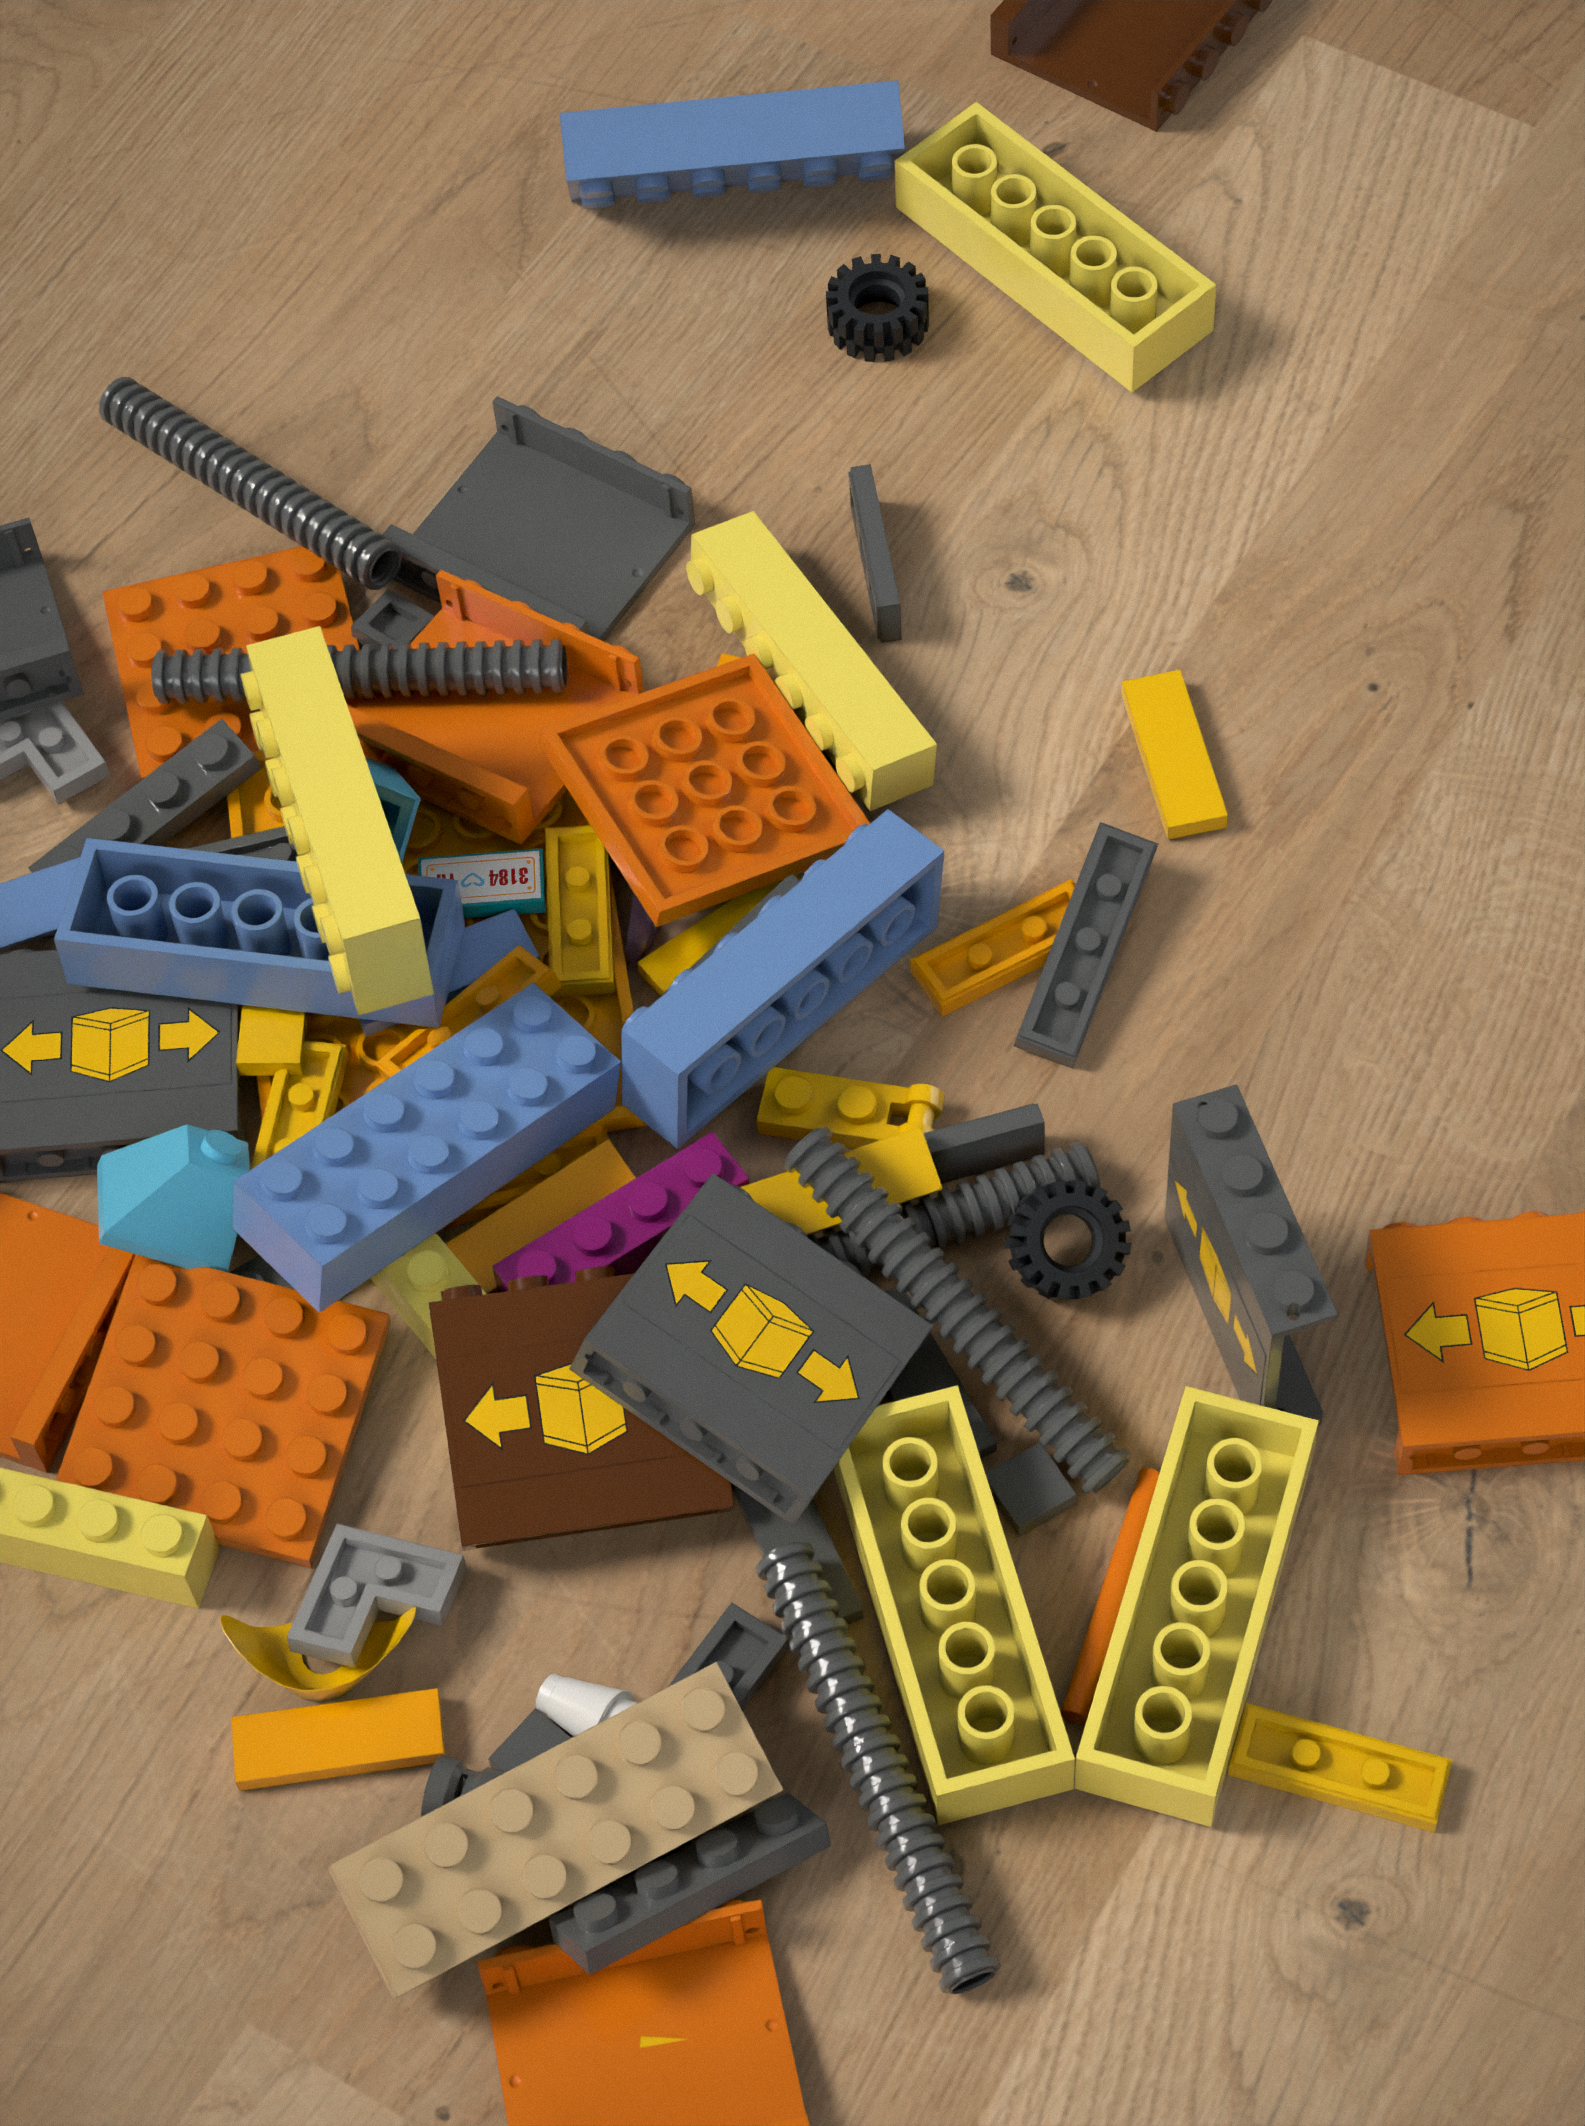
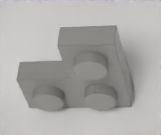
(53, 748)
(366, 1575)

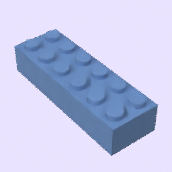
(732, 143)
(227, 931)
(780, 977)
(424, 1146)

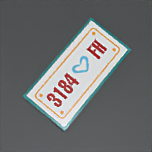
(493, 880)

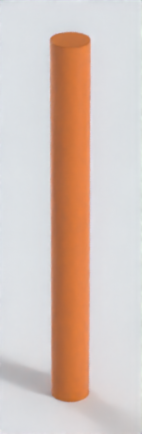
(1102, 1623)

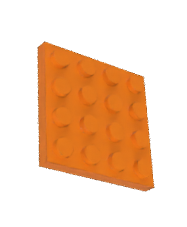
(213, 610)
(703, 788)
(227, 1404)

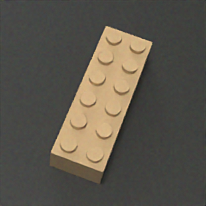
(554, 1830)

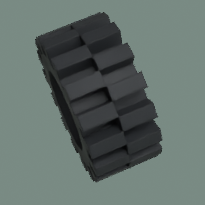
(871, 284)
(1107, 1234)

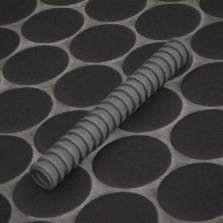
(251, 483)
(378, 670)
(973, 1206)
(956, 1309)
(877, 1768)

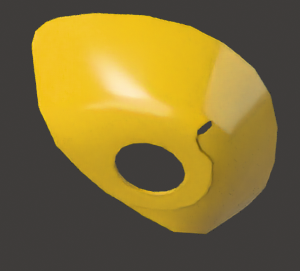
(270, 1655)

